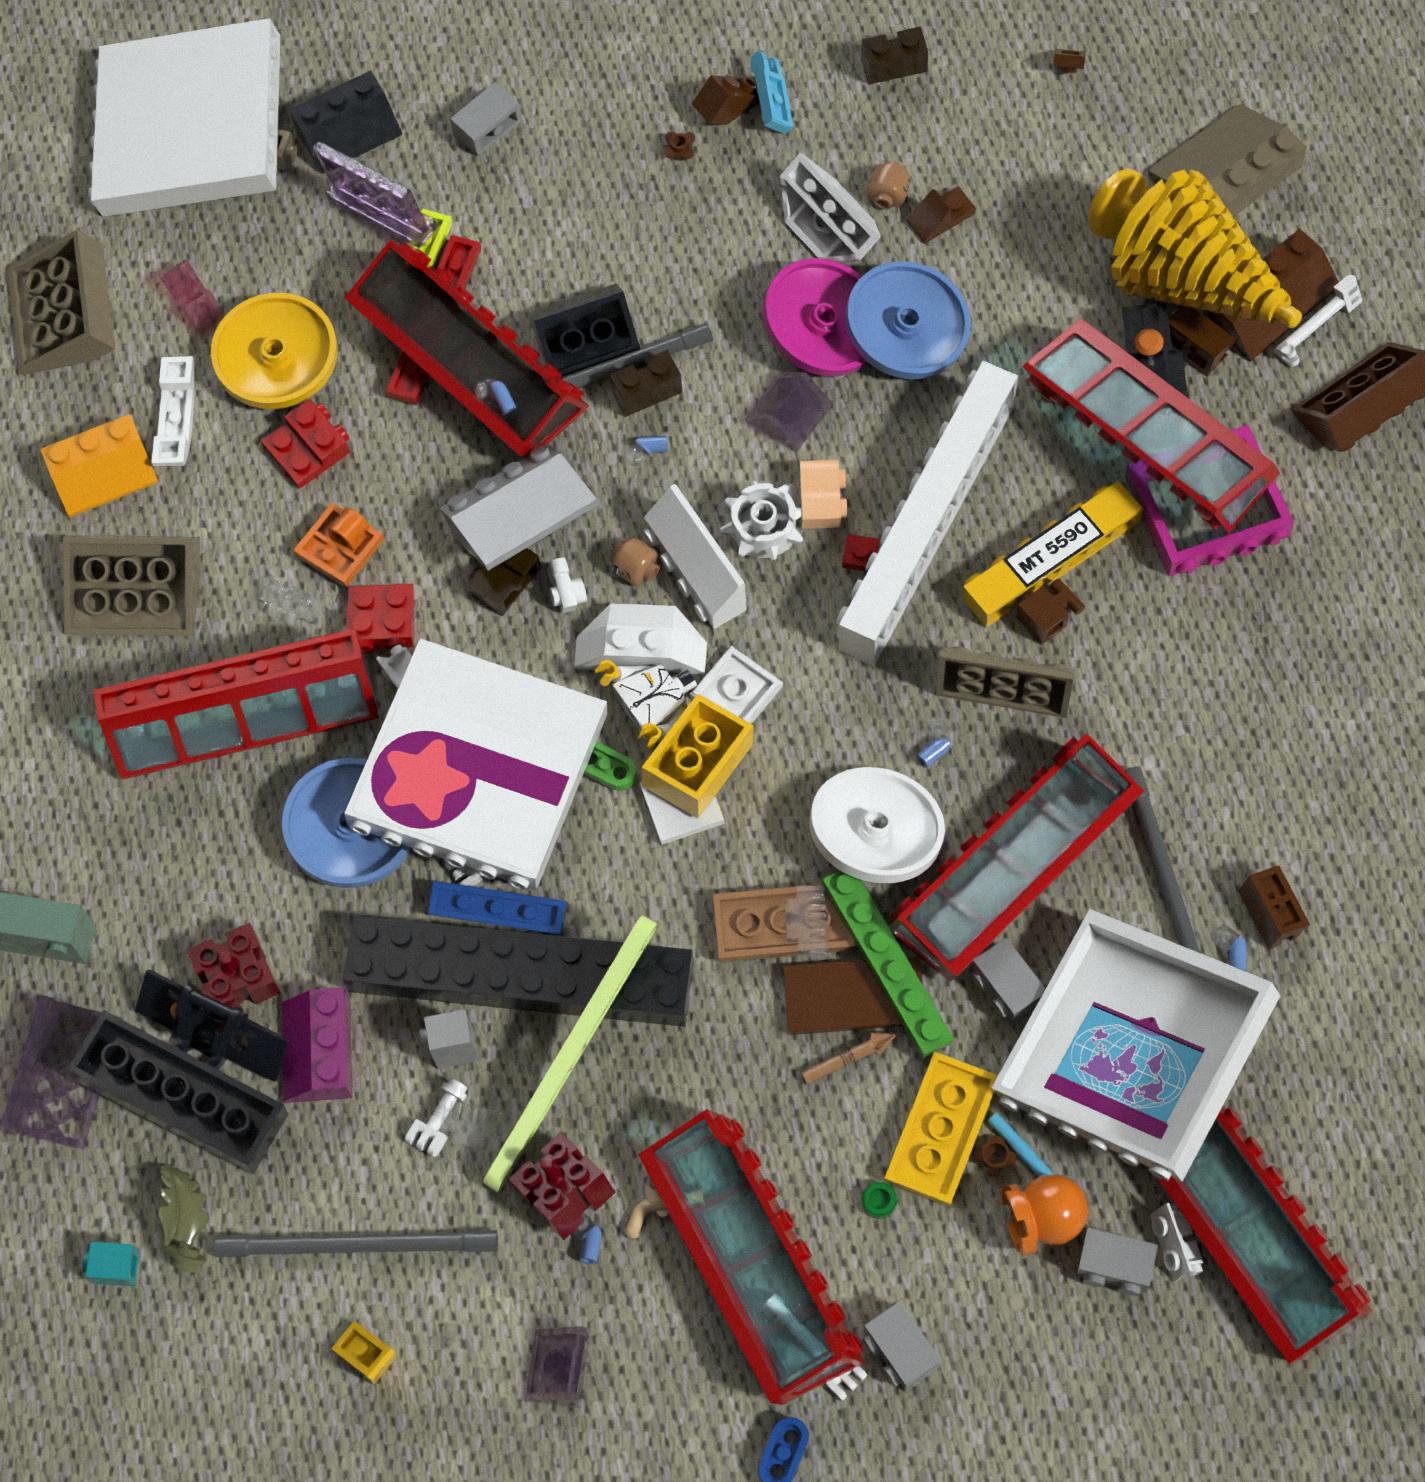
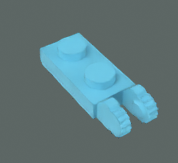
(772, 92)

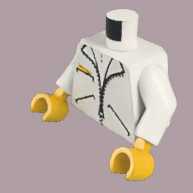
(648, 696)

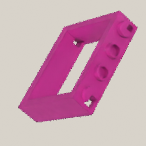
(1216, 550)

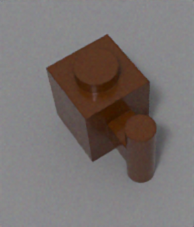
(1046, 614)

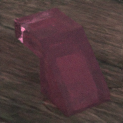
(192, 296)

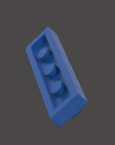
(497, 908)

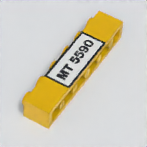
(1052, 552)

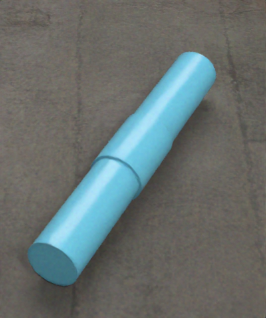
(1019, 1146)

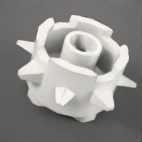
(763, 521)

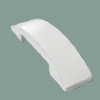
(176, 412)

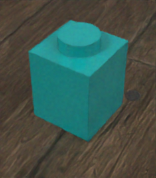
(111, 1264)

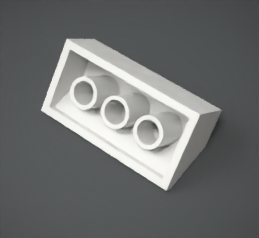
(695, 559)

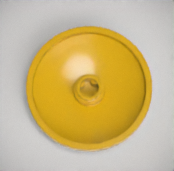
(274, 350)

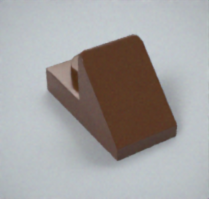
(940, 213)

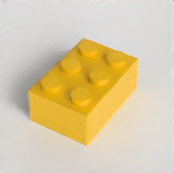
(697, 755)

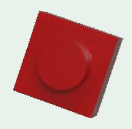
(858, 551)

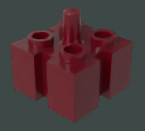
(234, 968)
(562, 1185)

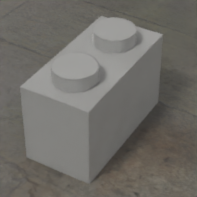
(486, 119)
(1007, 980)
(449, 1039)
(1116, 1262)
(901, 1346)

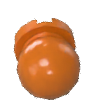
(1047, 1211)

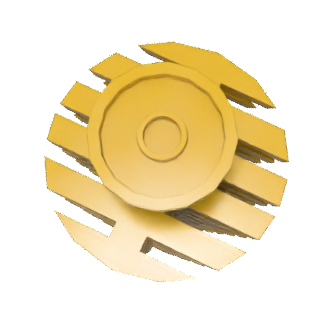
(1185, 248)

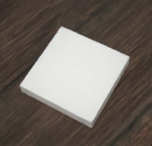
(739, 685)
(674, 823)

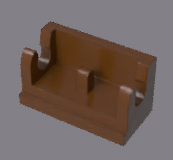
(1199, 339)
(1273, 906)

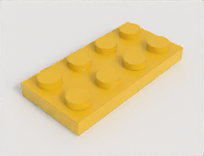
(941, 1129)

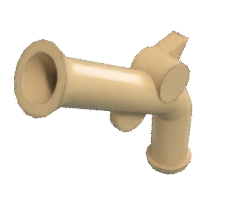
(651, 1204)

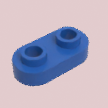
(784, 1454)

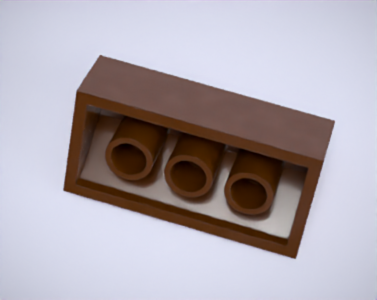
(1304, 275)
(1364, 396)

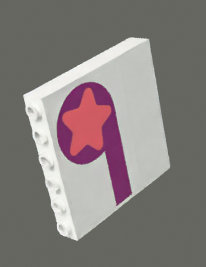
(476, 765)

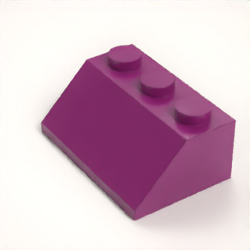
(319, 1047)

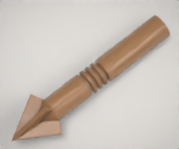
(877, 1043)

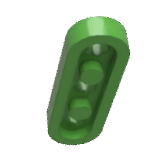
(607, 765)

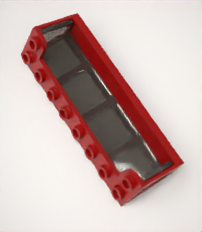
(463, 346)

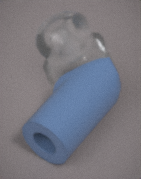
(497, 391)
(644, 447)
(938, 742)
(1233, 945)
(590, 1237)

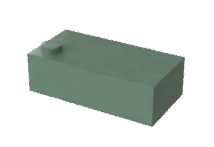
(45, 928)

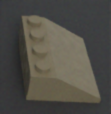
(1239, 156)
(61, 305)
(130, 585)
(1004, 681)

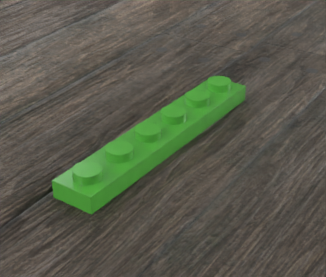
(888, 963)

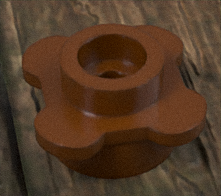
(682, 152)
(995, 1146)

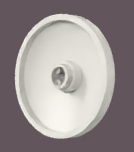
(876, 825)

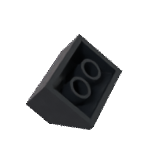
(347, 118)
(585, 330)

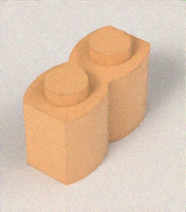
(821, 494)

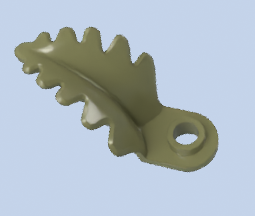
(181, 1218)

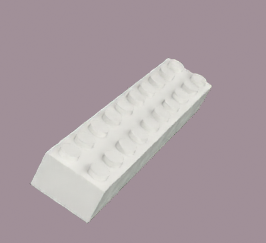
(926, 514)

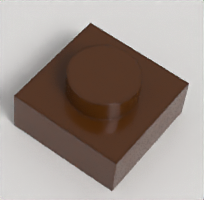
(1069, 60)

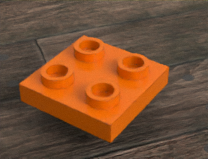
(339, 544)

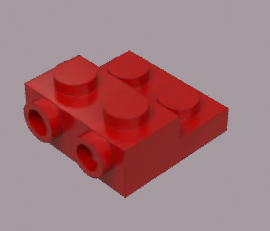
(307, 443)
(382, 615)

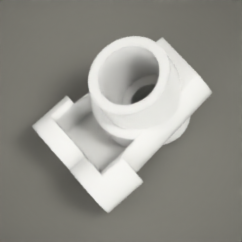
(565, 591)

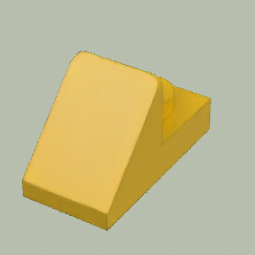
(364, 1352)

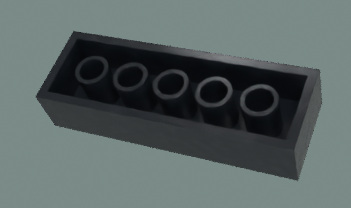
(178, 1092)

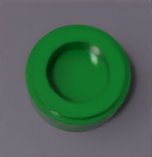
(879, 1200)

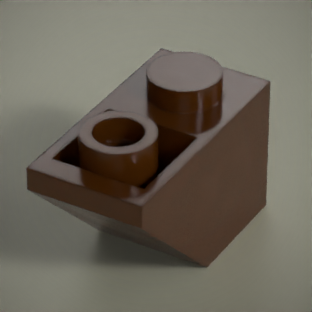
(726, 98)

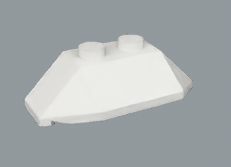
(825, 213)
(641, 637)

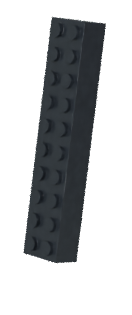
(512, 970)

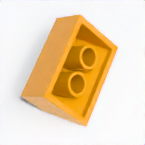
(99, 465)

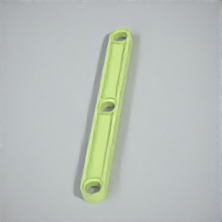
(570, 1053)

